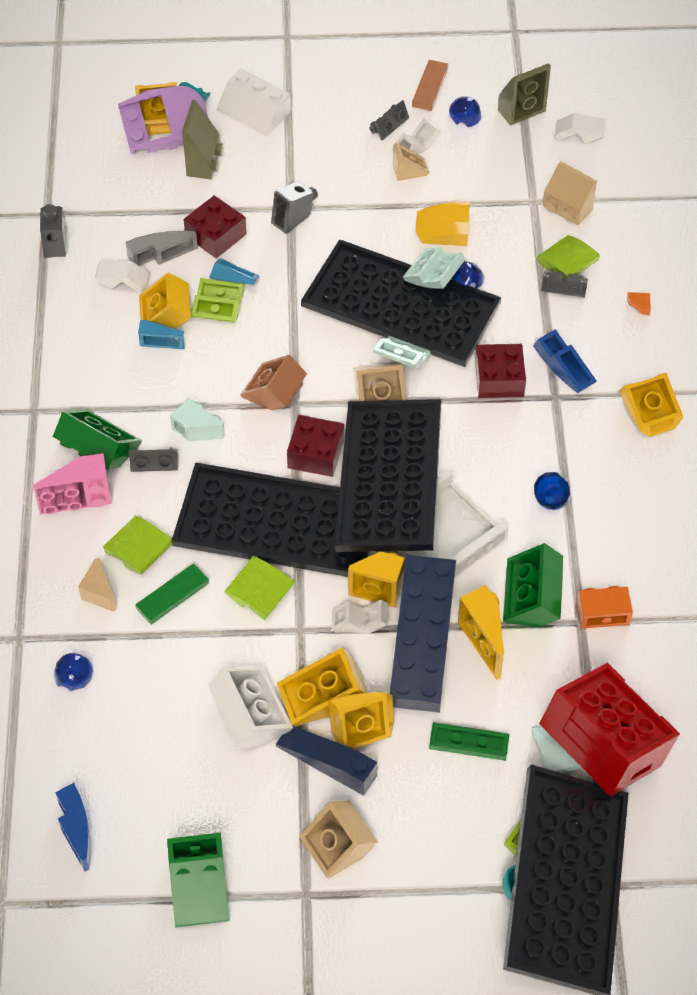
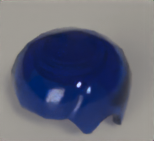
(465, 110)
(468, 274)
(551, 491)
(73, 671)

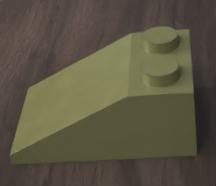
(525, 95)
(200, 144)

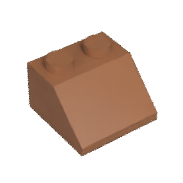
(275, 383)

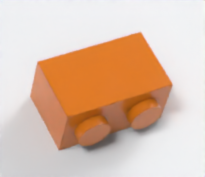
(604, 607)

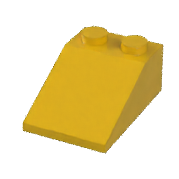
(482, 625)
(312, 687)

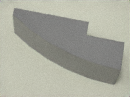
(160, 246)

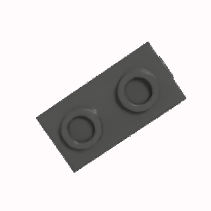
(390, 120)
(555, 283)
(153, 460)

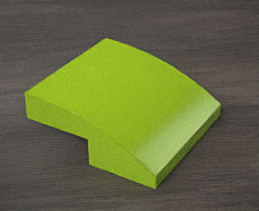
(568, 256)
(218, 300)
(138, 544)
(259, 587)

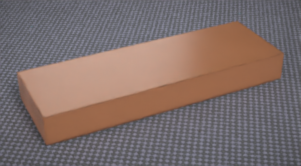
(430, 85)

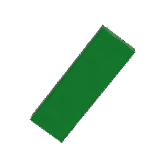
(172, 594)
(469, 741)

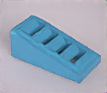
(230, 272)
(160, 336)

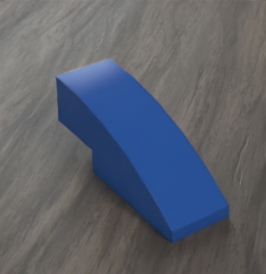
(564, 361)
(75, 824)

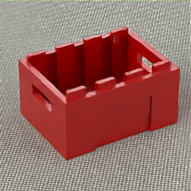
(608, 729)

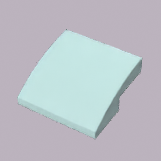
(434, 268)
(402, 352)
(552, 754)

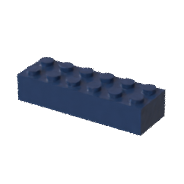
(422, 633)

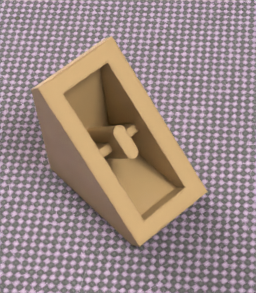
(408, 163)
(96, 588)

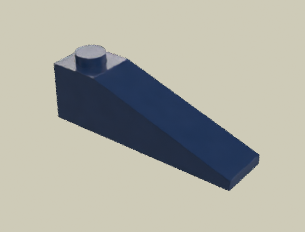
(331, 758)

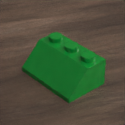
(95, 435)
(534, 587)

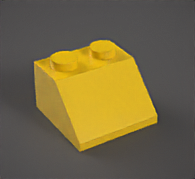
(166, 302)
(377, 578)

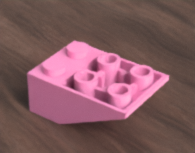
(74, 486)

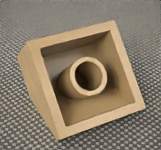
(570, 193)
(380, 382)
(338, 837)

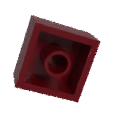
(216, 226)
(500, 370)
(315, 445)

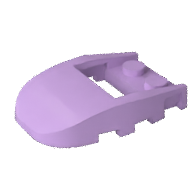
(176, 105)

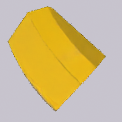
(153, 110)
(444, 224)
(652, 405)
(361, 718)

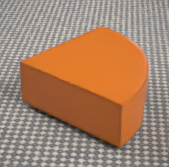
(640, 301)

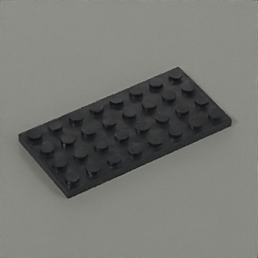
(372, 295)
(389, 476)
(264, 518)
(566, 882)

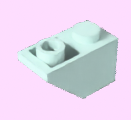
(196, 423)

